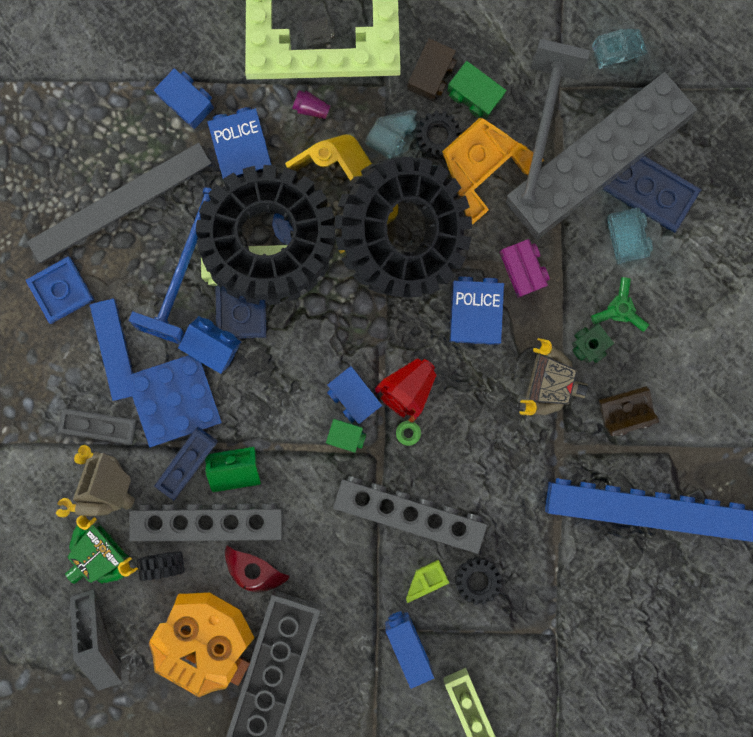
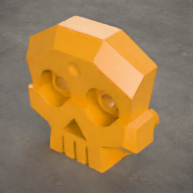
(211, 624)

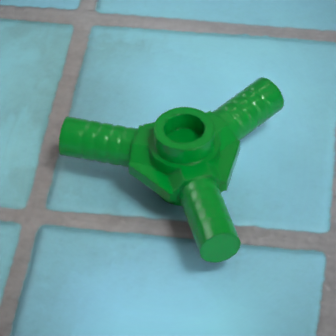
(621, 308)

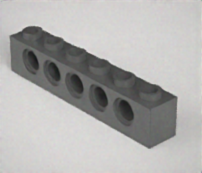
(142, 529)
(468, 540)

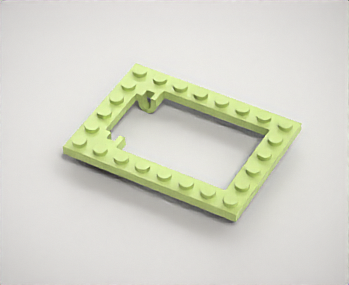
(271, 54)

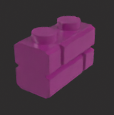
(524, 268)

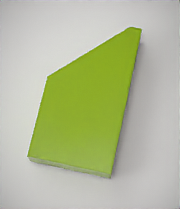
(427, 580)

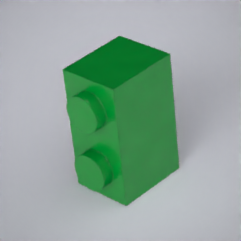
(475, 91)
(346, 435)

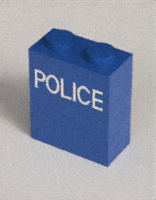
(239, 142)
(476, 311)

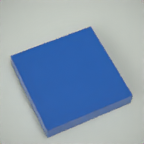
(59, 290)

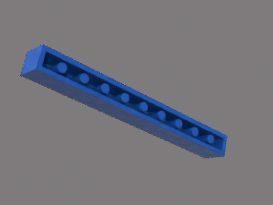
(649, 511)

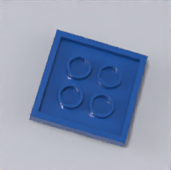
(173, 400)

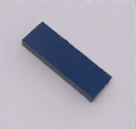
(185, 463)

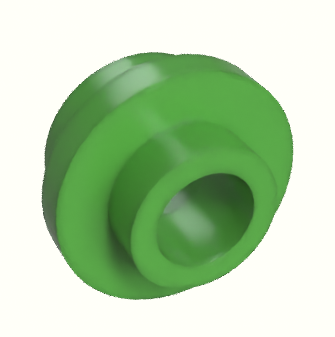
(400, 433)

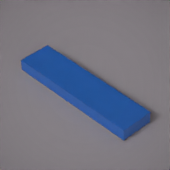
(112, 347)

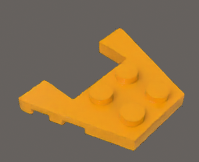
(477, 155)

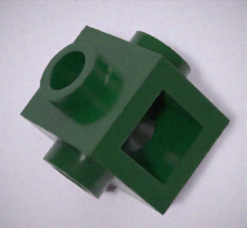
(599, 340)

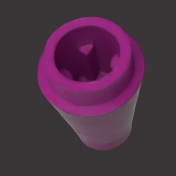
(310, 105)

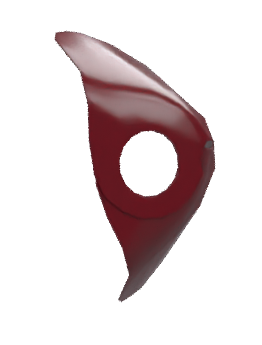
(268, 578)

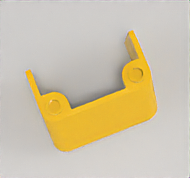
(342, 149)

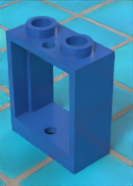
(408, 649)

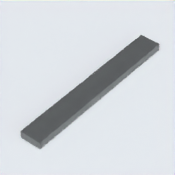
(119, 203)

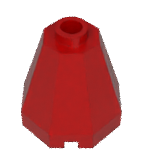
(408, 388)

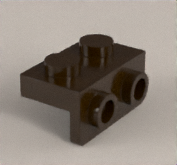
(628, 411)

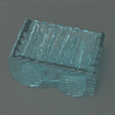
(629, 236)

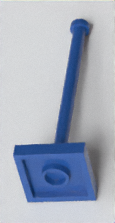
(159, 325)

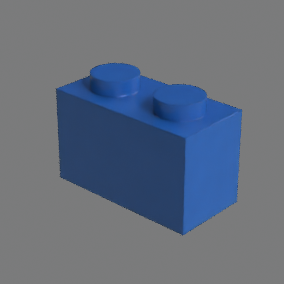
(184, 98)
(209, 344)
(354, 395)

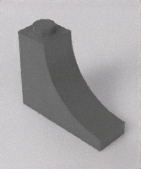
(90, 642)

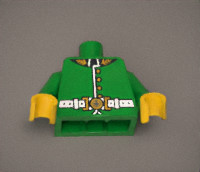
(96, 554)

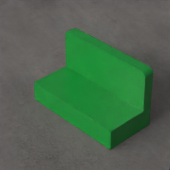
(232, 469)

